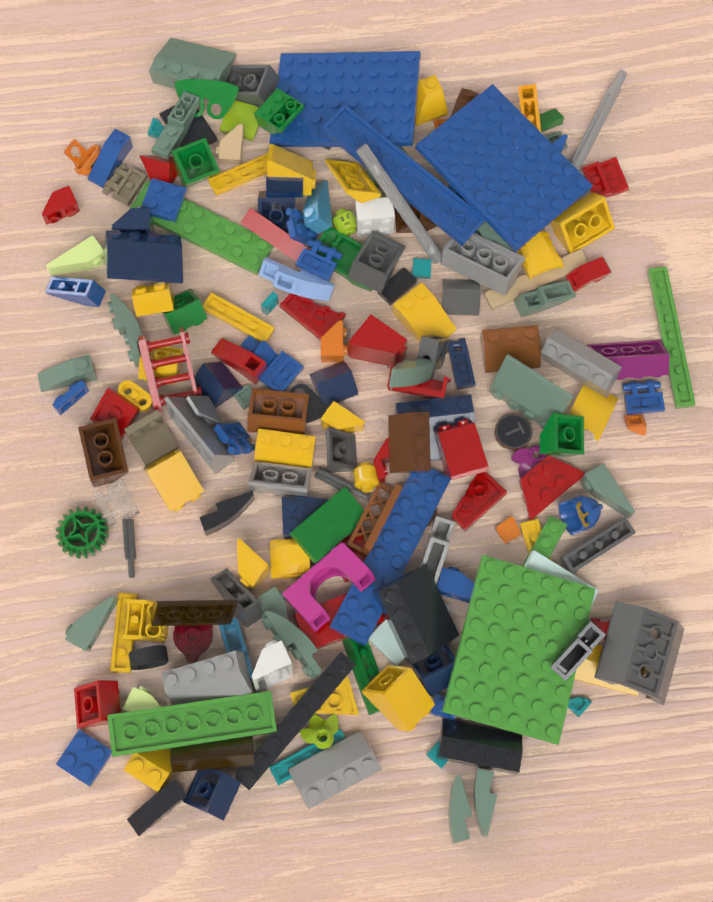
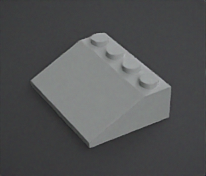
(199, 433)

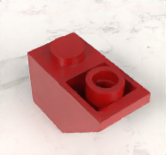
(60, 205)

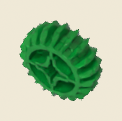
(75, 536)

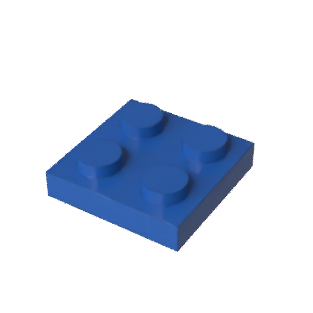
(164, 199)
(84, 758)

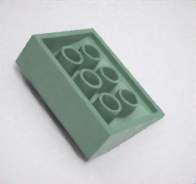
(190, 61)
(529, 392)

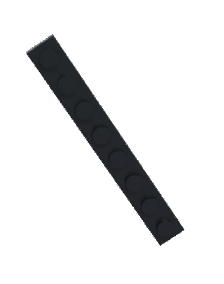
(295, 720)

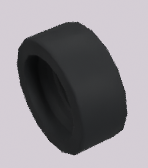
(148, 657)

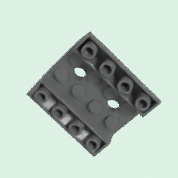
(631, 646)

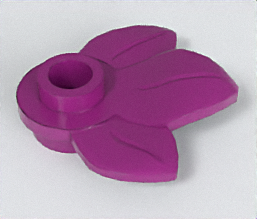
(526, 459)

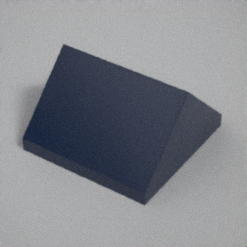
(217, 382)
(334, 383)

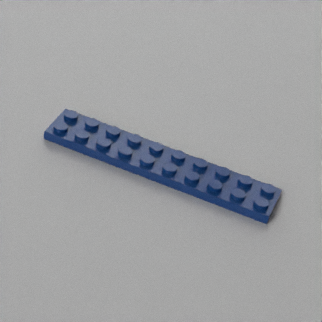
(410, 178)
(391, 552)

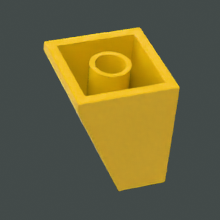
(287, 164)
(174, 480)
(399, 697)

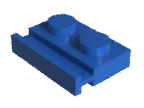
(281, 372)

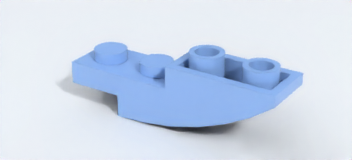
(296, 282)

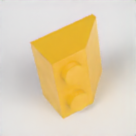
(153, 299)
(163, 371)
(151, 768)

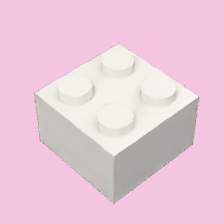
(374, 216)

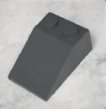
(254, 82)
(376, 261)

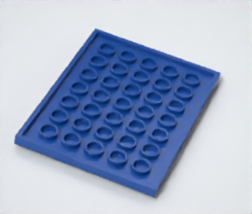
(372, 84)
(503, 167)

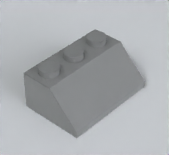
(280, 479)

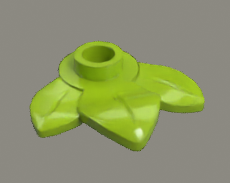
(321, 729)

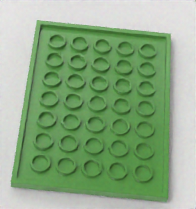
(506, 649)

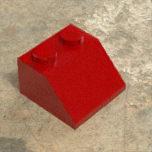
(95, 702)

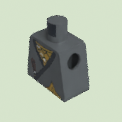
(433, 349)

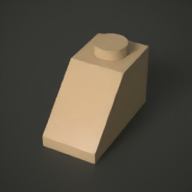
(231, 146)

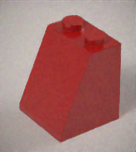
(377, 343)
(461, 449)

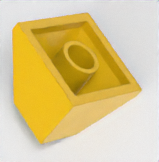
(430, 101)
(251, 567)

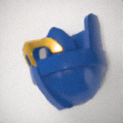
(579, 513)

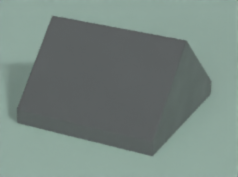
(461, 297)
(340, 451)

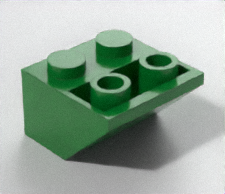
(278, 112)

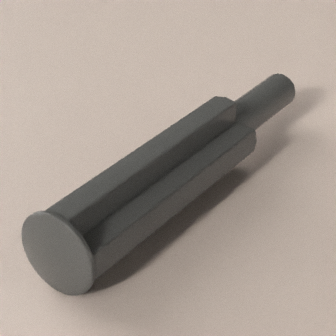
(338, 482)
(129, 545)

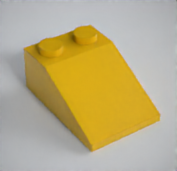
(423, 314)

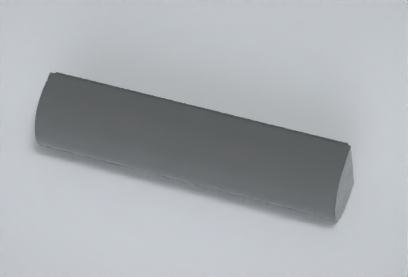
(597, 545)

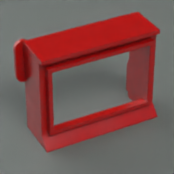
(429, 389)

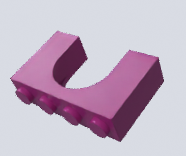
(338, 562)

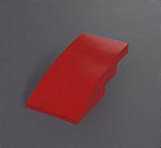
(324, 635)

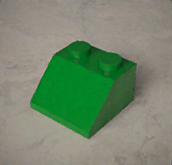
(195, 163)
(186, 312)
(563, 436)

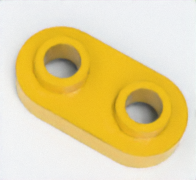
(136, 396)

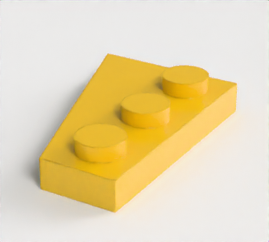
(339, 702)

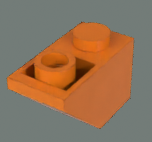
(332, 344)

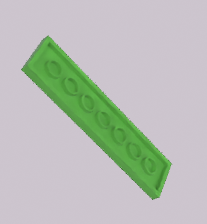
(214, 234)
(191, 723)

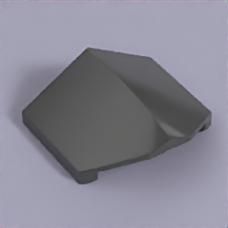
(204, 407)

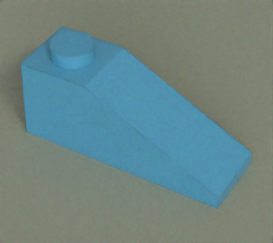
(317, 209)

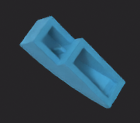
(234, 641)

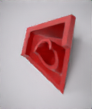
(160, 168)

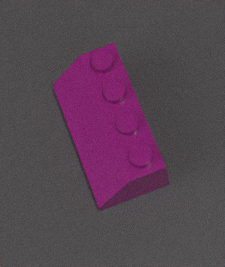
(636, 357)

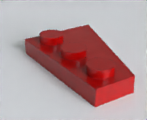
(310, 315)
(478, 500)

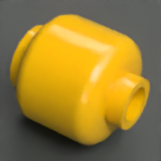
(365, 477)

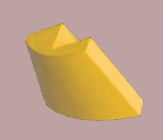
(595, 410)

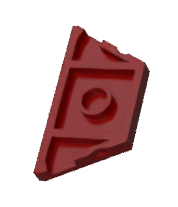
(547, 483)

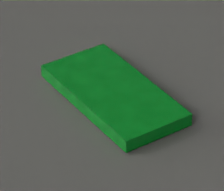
(328, 525)

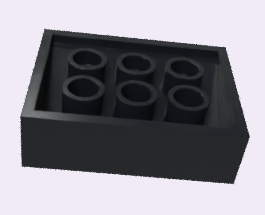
(416, 614)

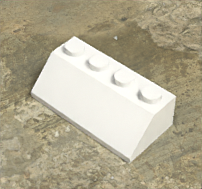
(272, 666)

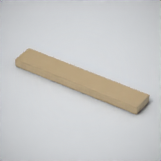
(524, 284)

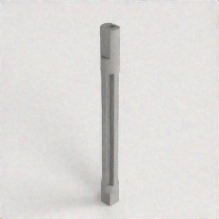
(598, 120)
(399, 203)

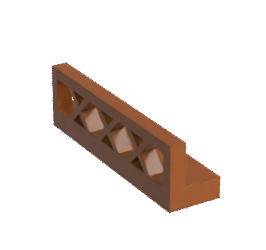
(382, 517)

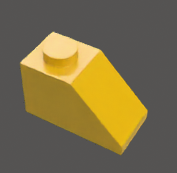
(341, 419)

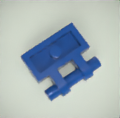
(296, 227)
(316, 264)
(645, 402)
(235, 436)

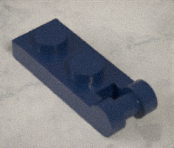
(461, 364)

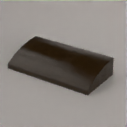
(192, 612)
(213, 755)

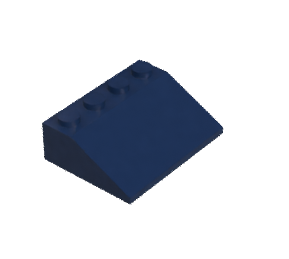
(143, 256)
(441, 411)

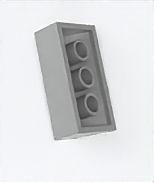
(484, 262)
(580, 362)
(208, 679)
(334, 769)

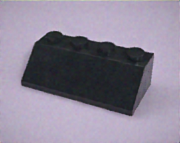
(480, 746)

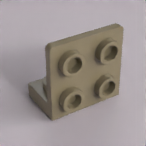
(151, 438)

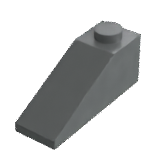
(230, 588)

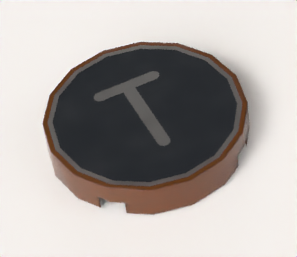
(513, 432)

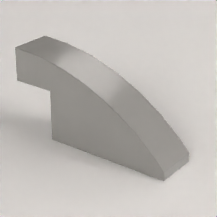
(437, 545)

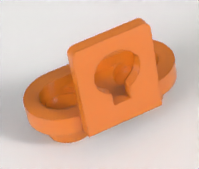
(84, 162)

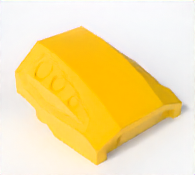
(540, 255)
(287, 559)
(138, 623)

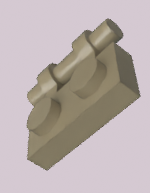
(128, 187)

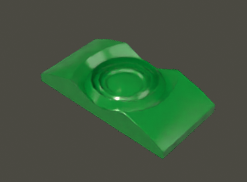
(346, 246)

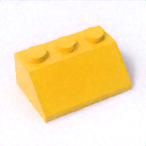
(583, 223)
(285, 448)

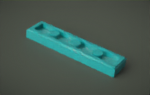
(280, 769)

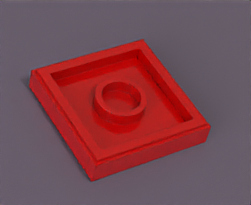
(115, 406)

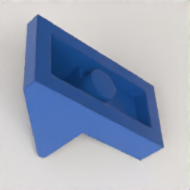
(261, 349)

